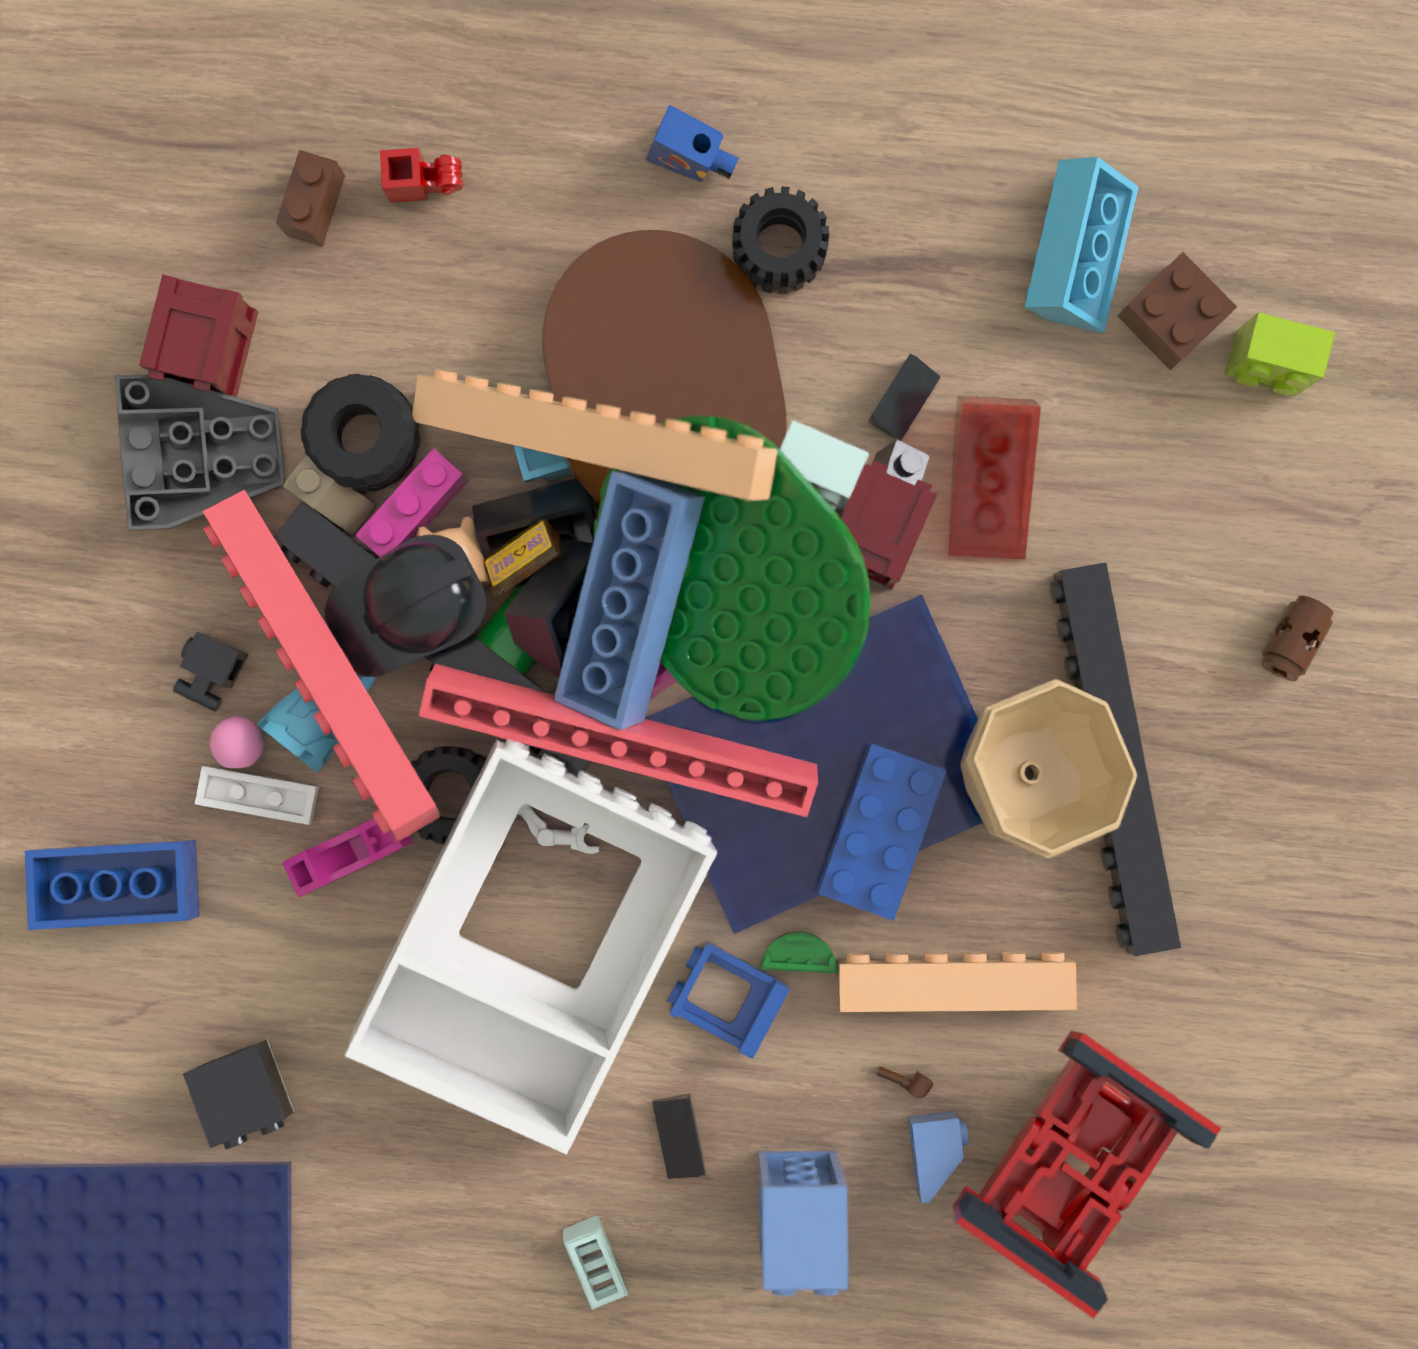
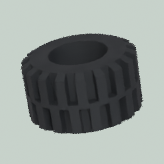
(786, 210)
(443, 760)

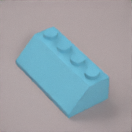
(1081, 244)

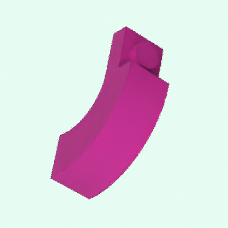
(341, 857)

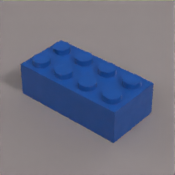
(881, 831)
(111, 884)

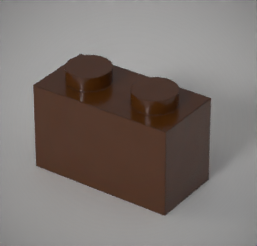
(310, 198)

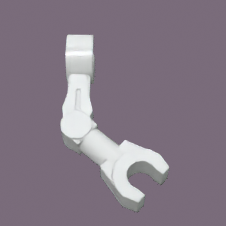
(551, 836)

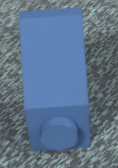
(936, 1150)

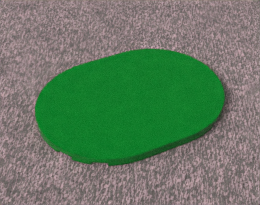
(767, 596)

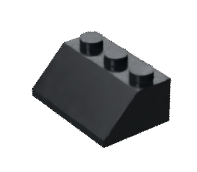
(562, 504)
(547, 606)

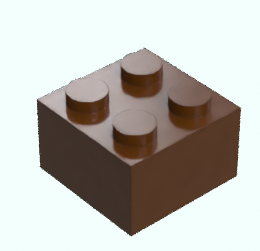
(1177, 311)

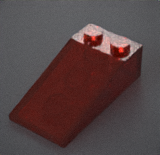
(992, 476)

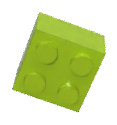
(1279, 354)

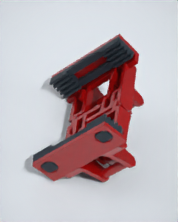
(1078, 1118)

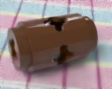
(1287, 653)

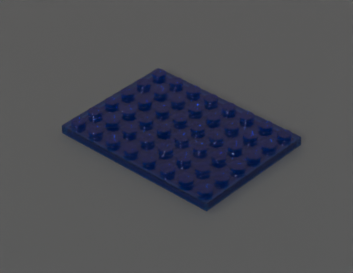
(895, 697)
(146, 1256)

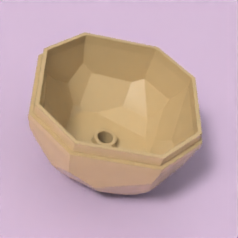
(1076, 763)

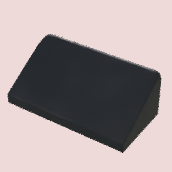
(904, 398)
(679, 1137)

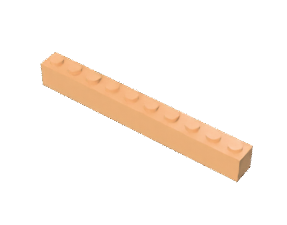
(598, 435)

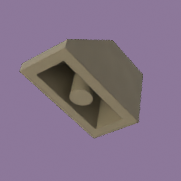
(337, 503)

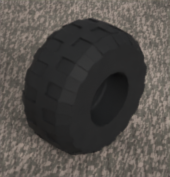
(338, 404)

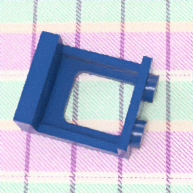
(756, 1012)

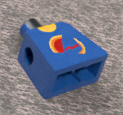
(678, 143)

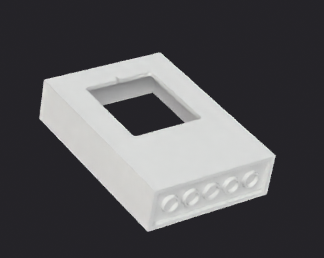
(493, 1028)

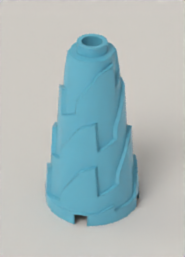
(296, 729)

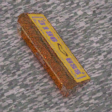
(522, 556)

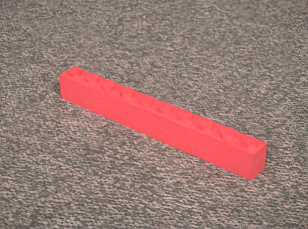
(321, 666)
(643, 748)

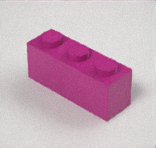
(413, 504)

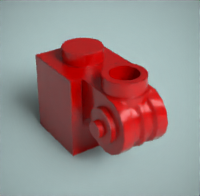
(410, 178)

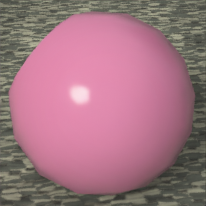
(236, 742)

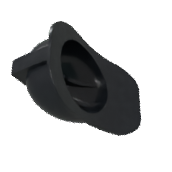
(406, 605)

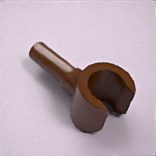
(917, 1086)

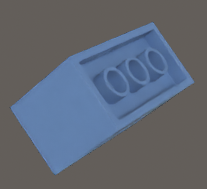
(803, 1222)

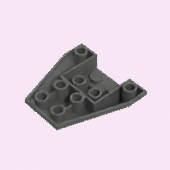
(191, 450)

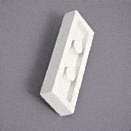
(256, 795)

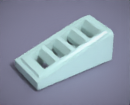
(586, 1238)

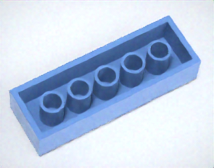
(628, 598)

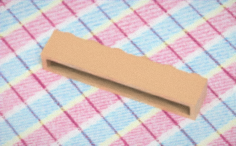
(956, 983)

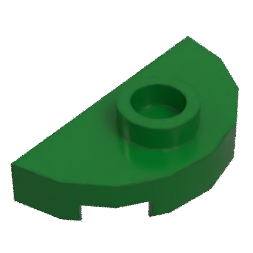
(800, 953)

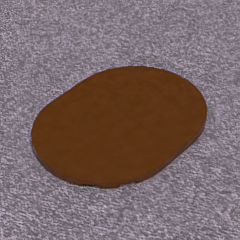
(661, 333)

